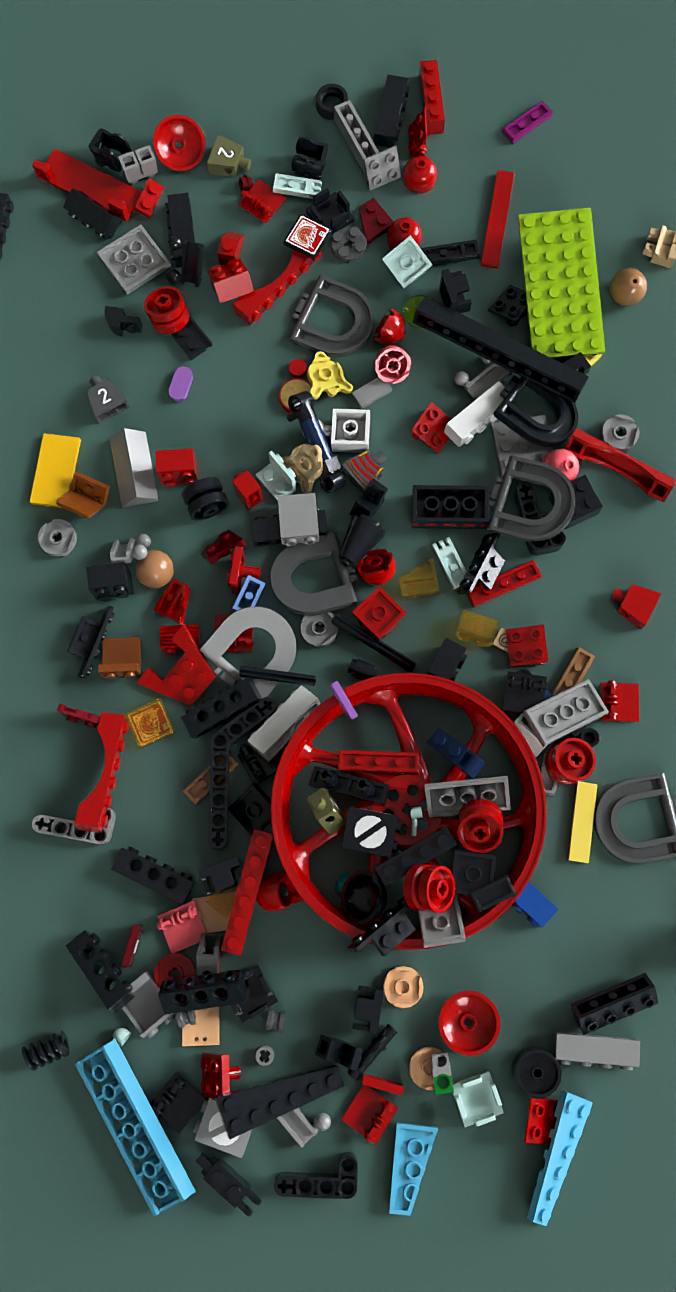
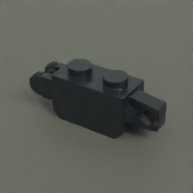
(227, 1182)

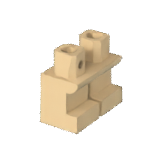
(664, 250)

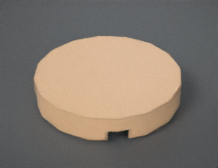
(403, 987)
(421, 1068)

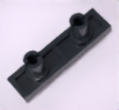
(349, 785)

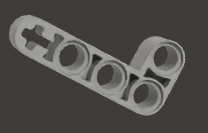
(71, 829)

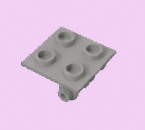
(382, 168)

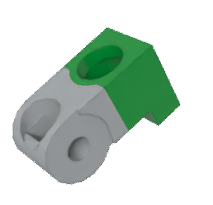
(441, 1074)

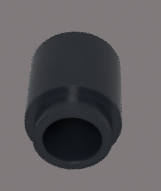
(361, 669)

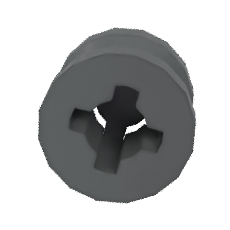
(185, 1018)
(275, 1020)

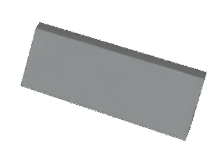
(133, 468)
(449, 797)

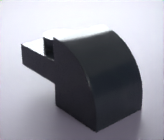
(119, 321)

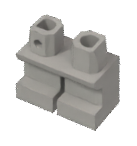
(143, 168)

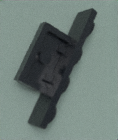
(483, 567)
(87, 638)
(387, 931)

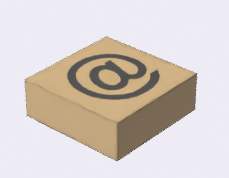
(501, 641)

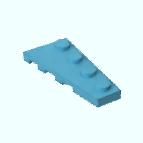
(410, 1158)

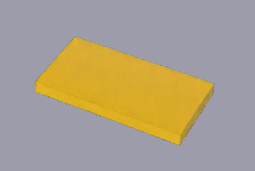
(54, 469)

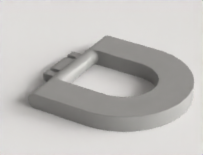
(234, 626)

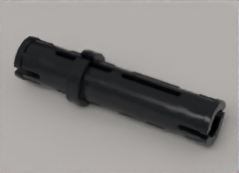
(389, 1032)

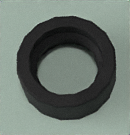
(326, 91)

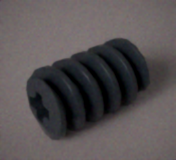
(46, 1052)

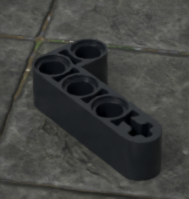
(531, 502)
(316, 1179)

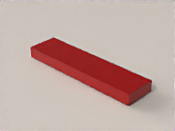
(505, 583)
(378, 761)

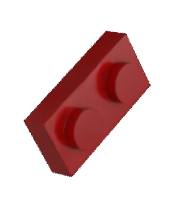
(149, 198)

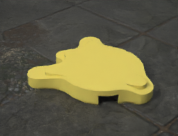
(327, 377)

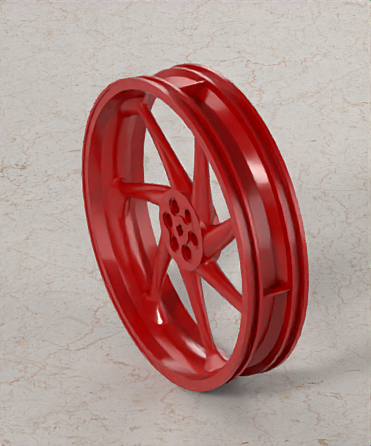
(385, 691)

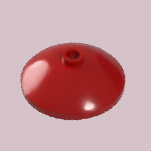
(186, 132)
(481, 1032)

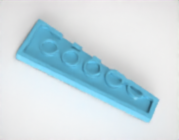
(571, 1118)

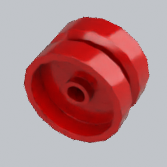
(166, 310)
(570, 761)
(480, 825)
(429, 888)

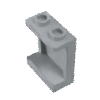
(298, 519)
(145, 1008)

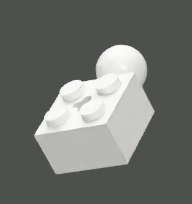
(342, 422)

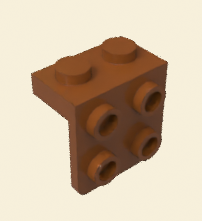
(85, 496)
(120, 657)

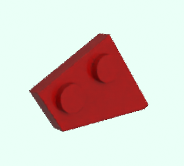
(174, 602)

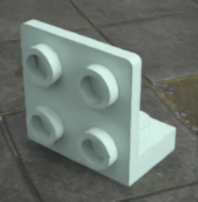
(277, 478)

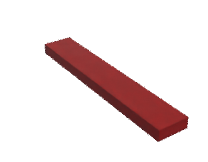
(497, 219)

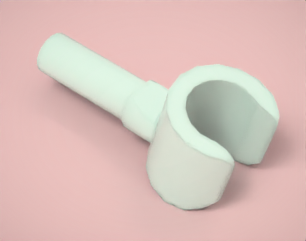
(416, 812)

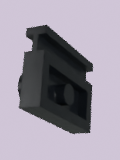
(192, 339)

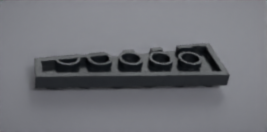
(262, 1103)

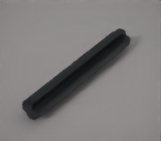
(278, 676)

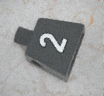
(105, 399)

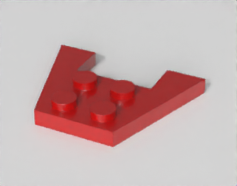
(189, 675)

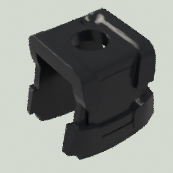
(103, 155)
(303, 165)

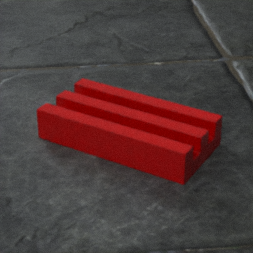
(382, 1084)

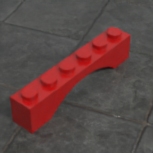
(252, 305)
(647, 478)
(92, 811)
(247, 892)

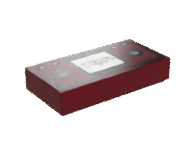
(132, 945)

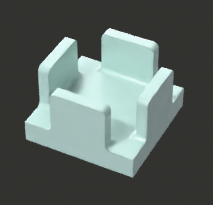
(407, 262)
(477, 1099)

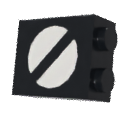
(371, 831)

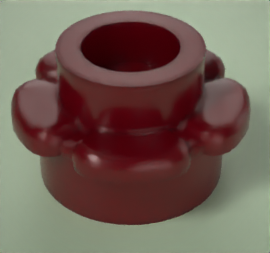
(245, 183)

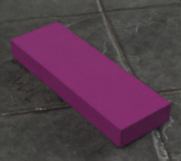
(527, 122)

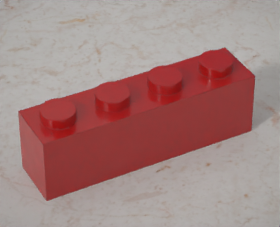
(432, 96)

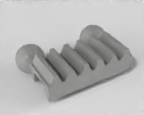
(483, 381)
(135, 548)
(301, 1128)

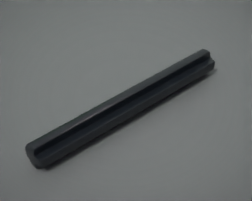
(373, 642)

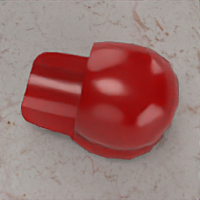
(268, 894)

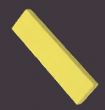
(582, 822)

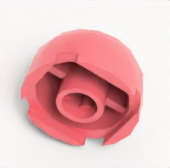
(392, 364)
(564, 461)

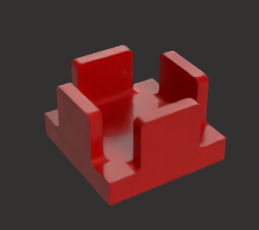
(379, 614)

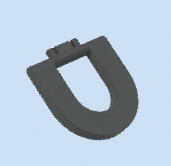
(343, 296)
(524, 528)
(318, 602)
(606, 820)

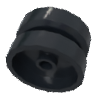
(205, 498)
(540, 1084)

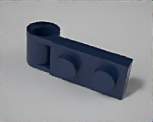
(456, 753)

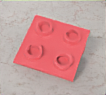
(181, 926)

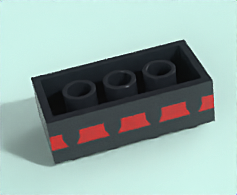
(450, 507)

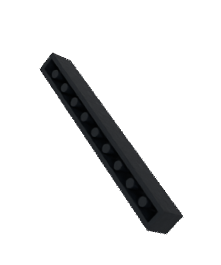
(500, 349)

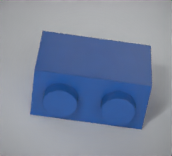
(535, 906)

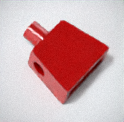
(636, 604)

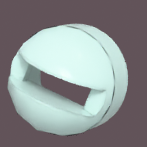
(121, 1036)

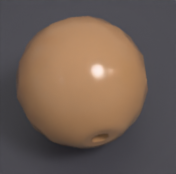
(628, 287)
(154, 569)

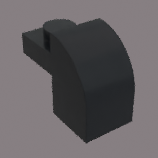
(371, 499)
(339, 1051)

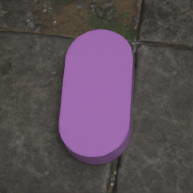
(180, 384)

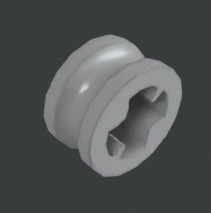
(258, 1055)

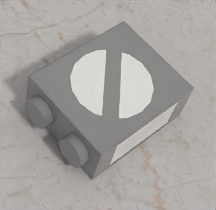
(212, 1131)

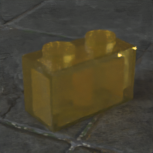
(477, 628)

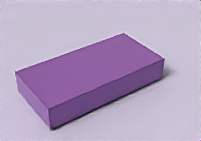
(343, 700)

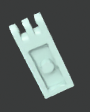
(296, 186)
(450, 562)

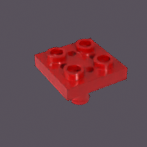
(238, 570)
(217, 1074)

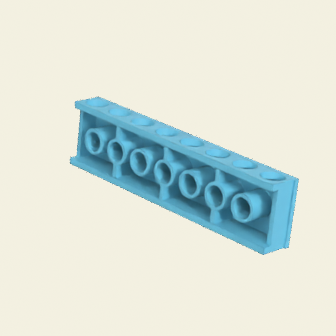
(137, 1125)

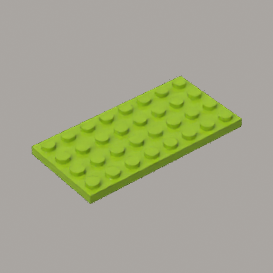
(561, 283)

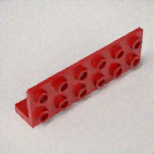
(71, 173)

